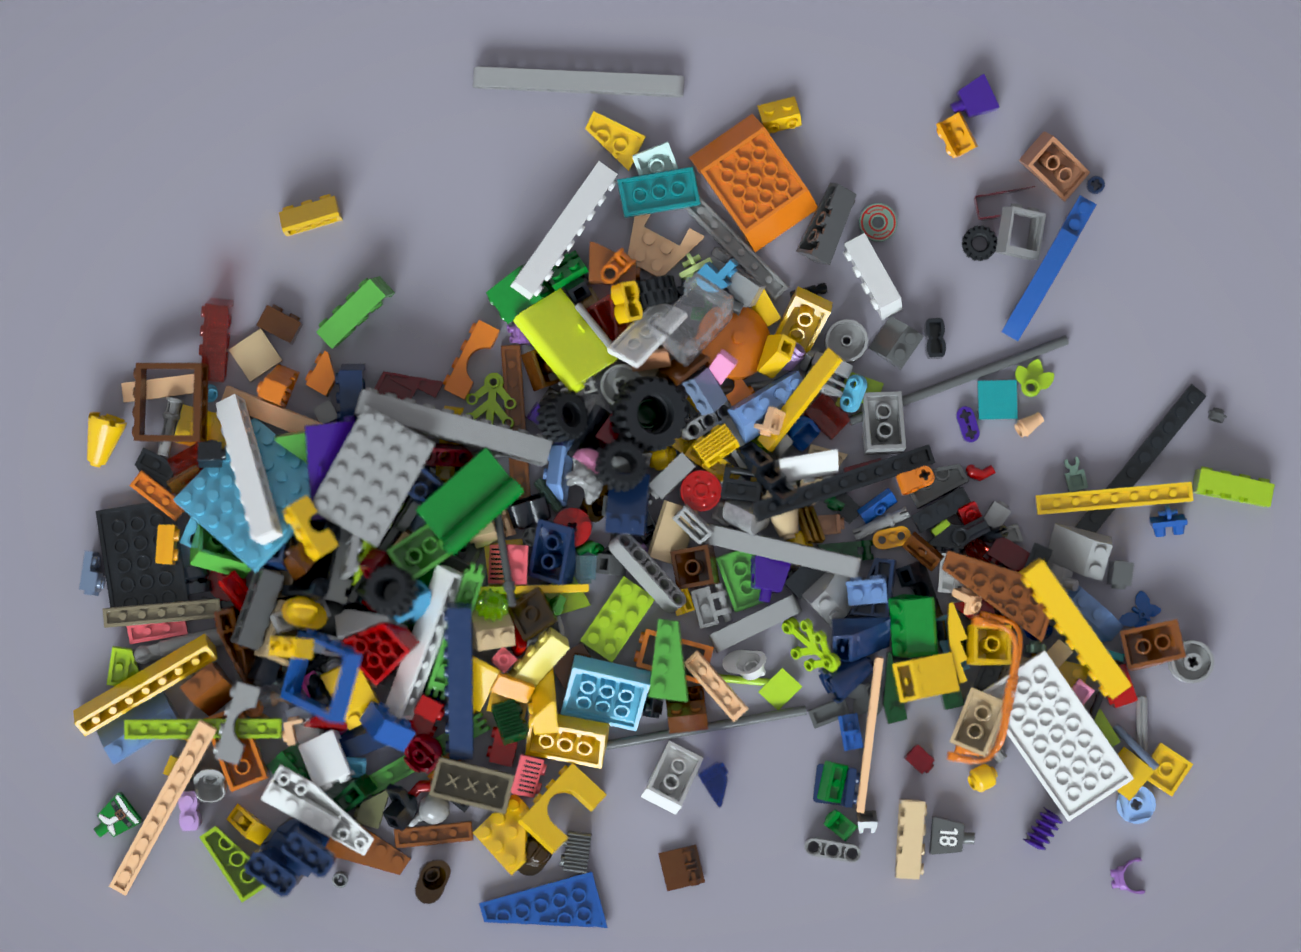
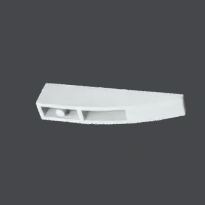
(315, 808)

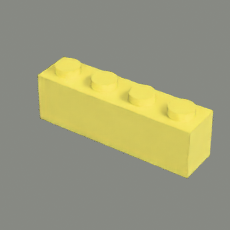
(540, 657)

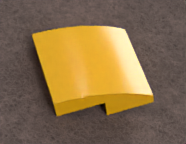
(1139, 770)

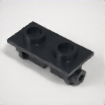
(318, 690)
(652, 706)

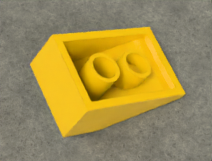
(804, 317)
(361, 696)

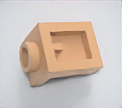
(772, 423)

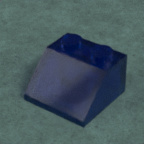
(715, 781)

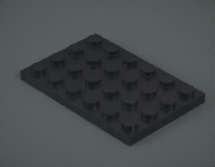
(129, 557)

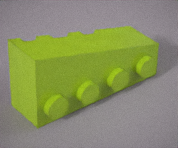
(231, 862)

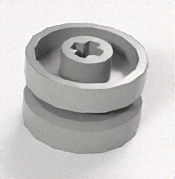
(847, 329)
(613, 377)
(1201, 666)

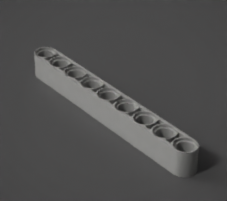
(782, 550)

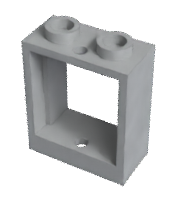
(1035, 232)
(671, 476)

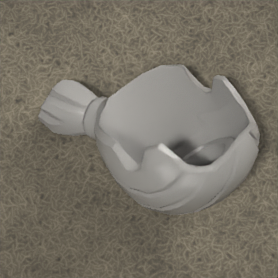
(431, 810)

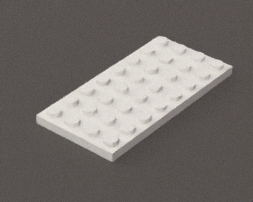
(1060, 738)

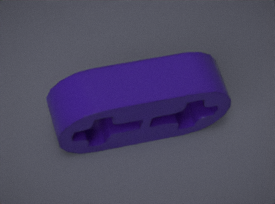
(963, 426)

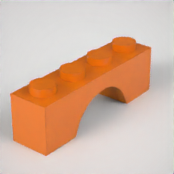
(482, 337)

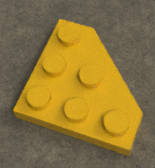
(505, 836)

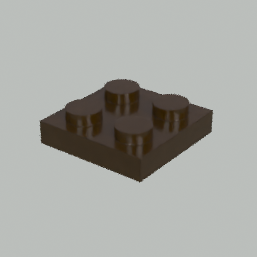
(532, 614)

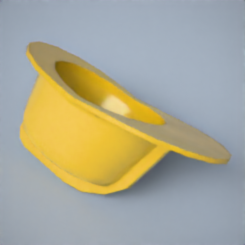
(304, 613)

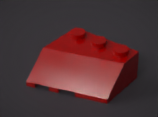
(382, 649)

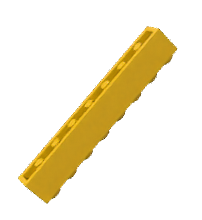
(1075, 628)
(145, 684)

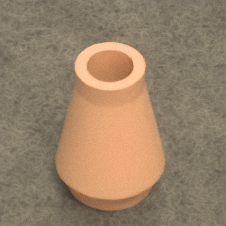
(1027, 425)

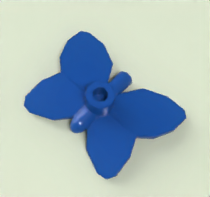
(1142, 614)

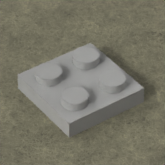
(349, 559)

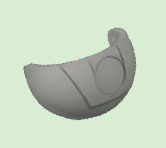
(785, 447)

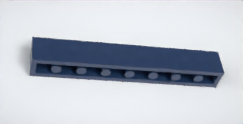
(459, 680)

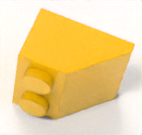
(987, 646)

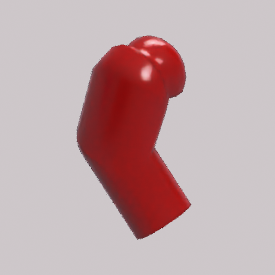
(979, 474)
(421, 786)

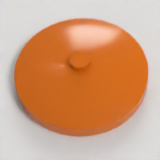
(742, 339)

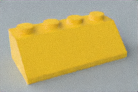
(576, 742)

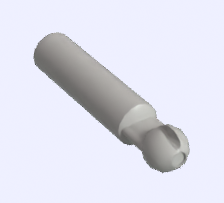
(145, 654)

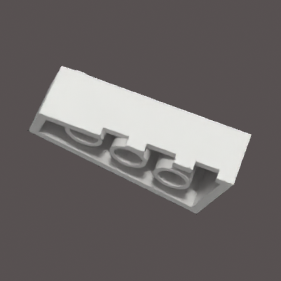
(873, 276)

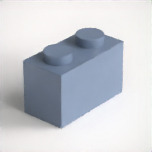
(705, 391)

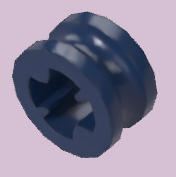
(1090, 188)

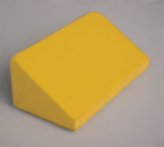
(766, 309)

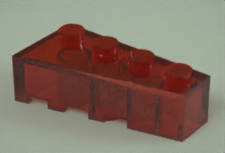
(215, 337)

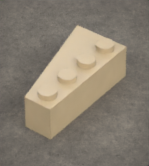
(910, 839)

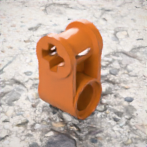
(617, 265)
(912, 481)

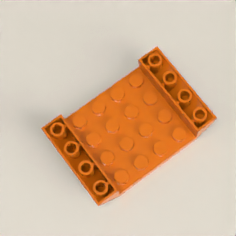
(754, 182)

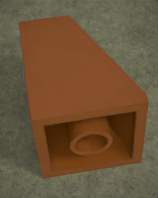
(598, 258)
(209, 689)

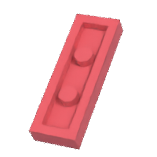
(156, 631)

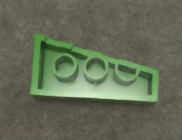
(354, 311)
(668, 667)

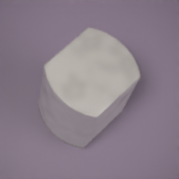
(741, 516)

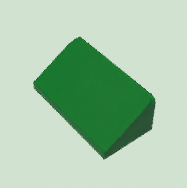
(832, 782)

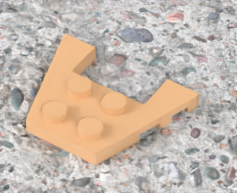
(655, 252)

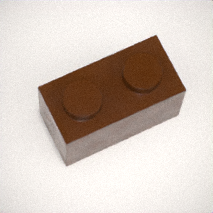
(280, 324)

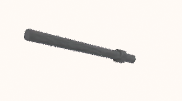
(508, 585)

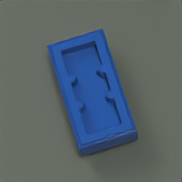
(877, 506)

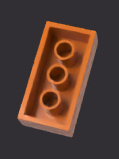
(252, 765)

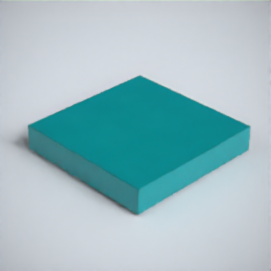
(997, 399)

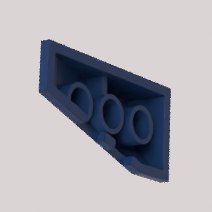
(358, 742)

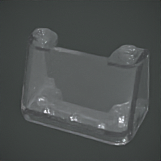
(693, 319)

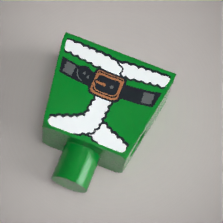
(117, 817)

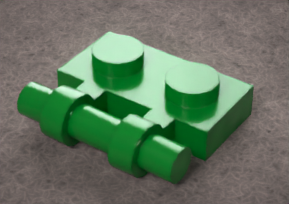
(567, 273)

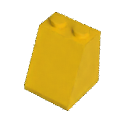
(483, 678)

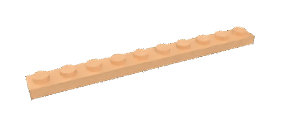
(163, 807)

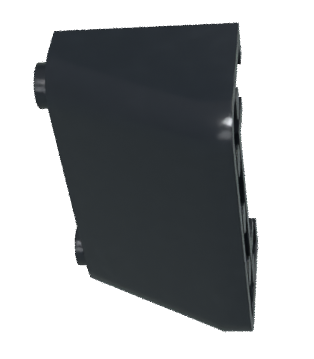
(317, 579)

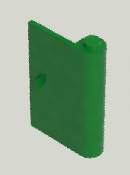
(469, 501)

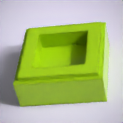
(940, 527)

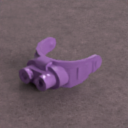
(516, 335)
(1118, 875)

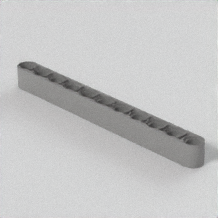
(578, 81)

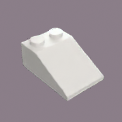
(672, 777)

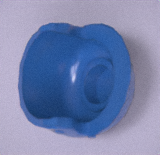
(803, 432)

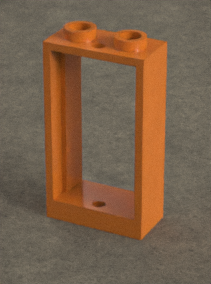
(644, 640)

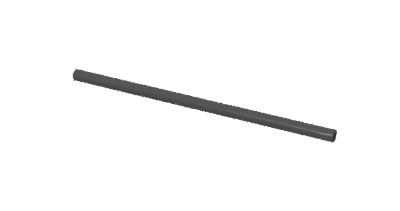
(974, 374)
(712, 726)

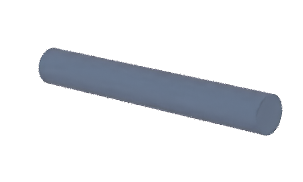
(1135, 746)

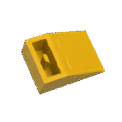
(926, 677)

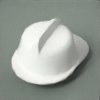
(746, 663)

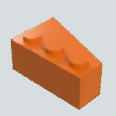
(278, 385)

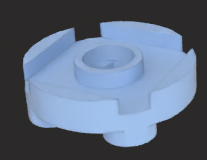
(1145, 810)

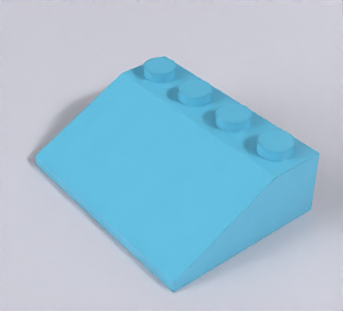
(605, 692)

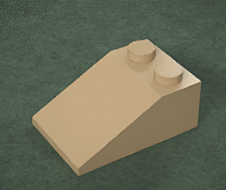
(978, 723)

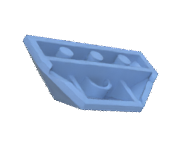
(559, 466)
(1097, 616)

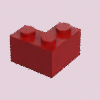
(426, 715)

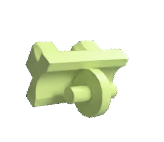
(695, 267)

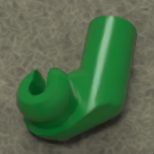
(590, 547)

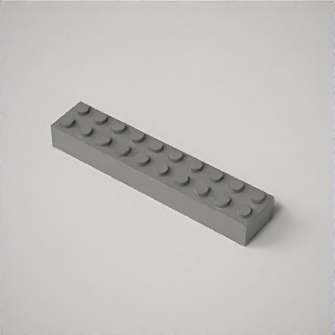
(458, 429)

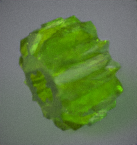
(491, 605)

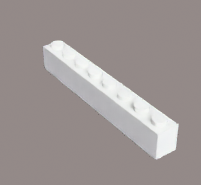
(563, 231)
(248, 469)
(429, 631)

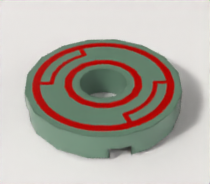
(886, 214)

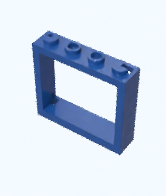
(345, 684)

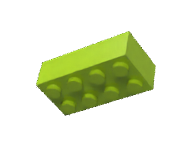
(617, 619)

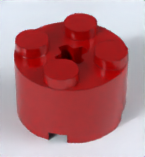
(583, 527)

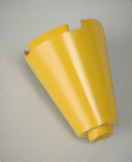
(103, 437)

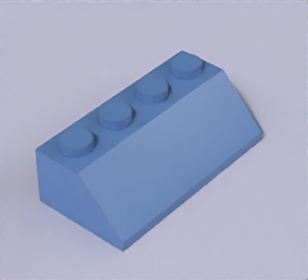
(754, 407)
(113, 733)

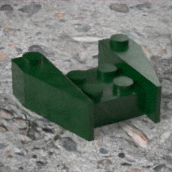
(892, 707)

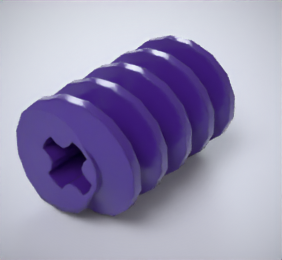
(1043, 829)

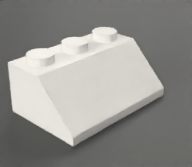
(809, 466)

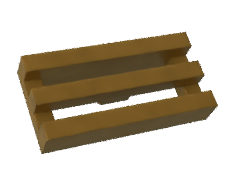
(812, 525)

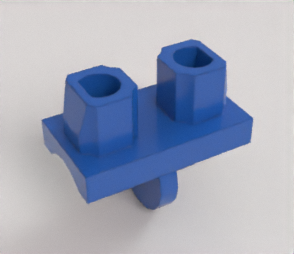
(1168, 518)
(850, 731)

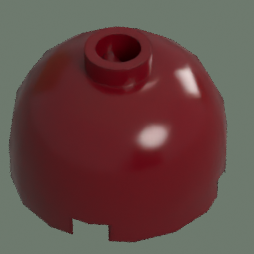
(423, 753)

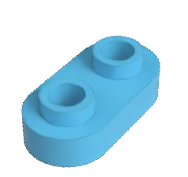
(854, 394)

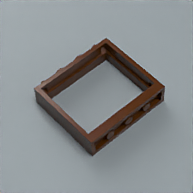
(200, 402)

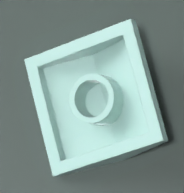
(655, 160)

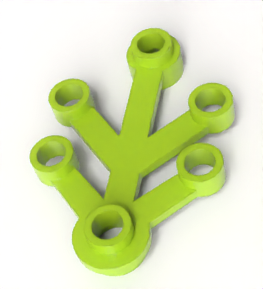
(491, 405)
(827, 659)

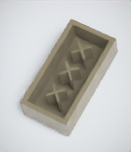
(472, 785)

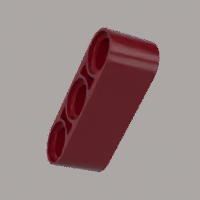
(451, 457)

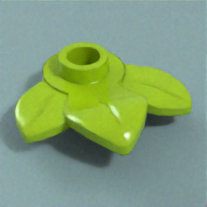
(1033, 375)

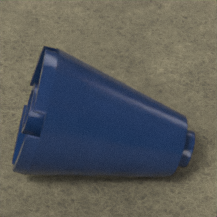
(846, 677)

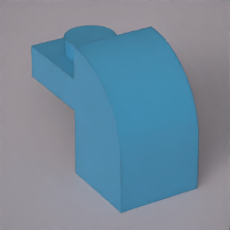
(718, 277)
(420, 606)

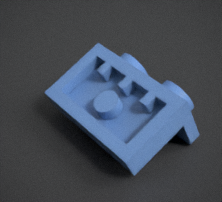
(867, 591)

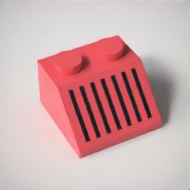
(518, 563)
(528, 775)

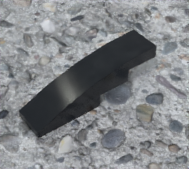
(766, 472)

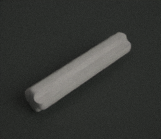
(1141, 721)

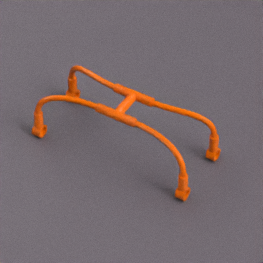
(994, 621)

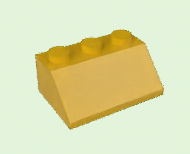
(309, 215)
(544, 706)

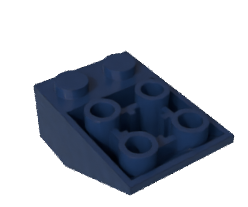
(859, 637)

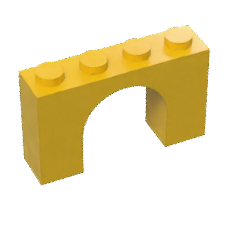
(571, 782)

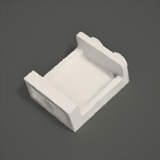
(326, 760)

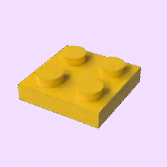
(1171, 769)

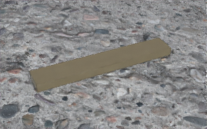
(160, 612)

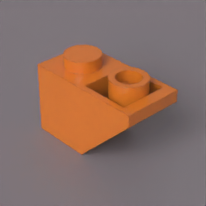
(323, 376)

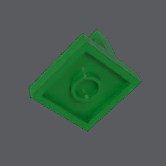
(290, 759)

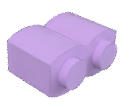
(190, 816)

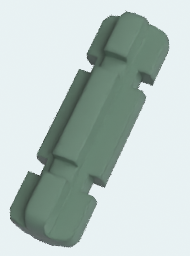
(551, 498)

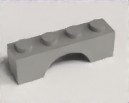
(230, 747)

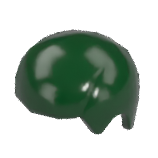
(648, 413)

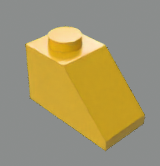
(248, 824)

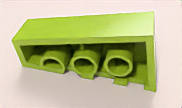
(1232, 487)

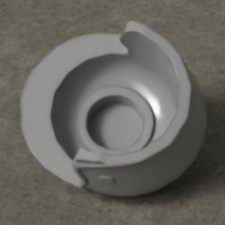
(210, 785)

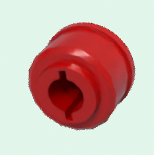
(701, 490)

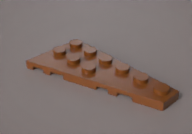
(1001, 589)
(379, 855)

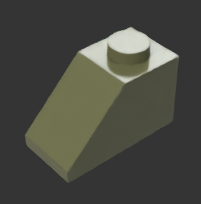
(371, 810)

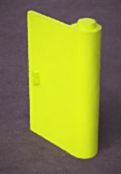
(564, 340)

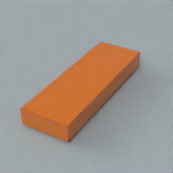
(156, 495)

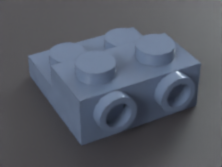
(91, 580)

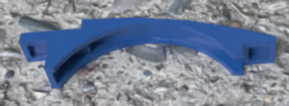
(1049, 268)

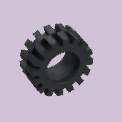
(988, 235)

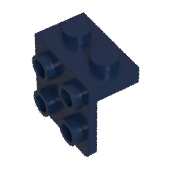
(849, 797)

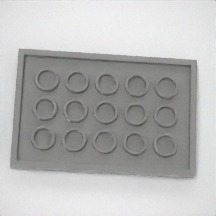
(372, 475)

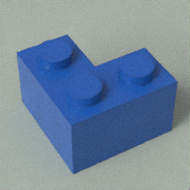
(386, 726)

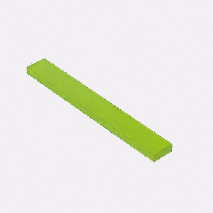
(184, 728)

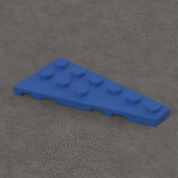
(558, 903)

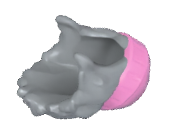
(585, 474)

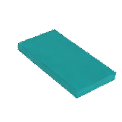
(658, 192)

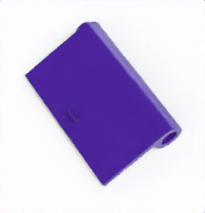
(322, 449)

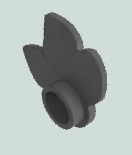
(861, 697)

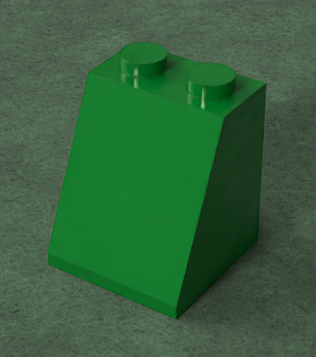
(511, 302)

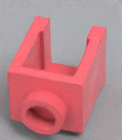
(503, 659)

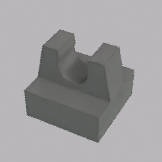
(867, 820)

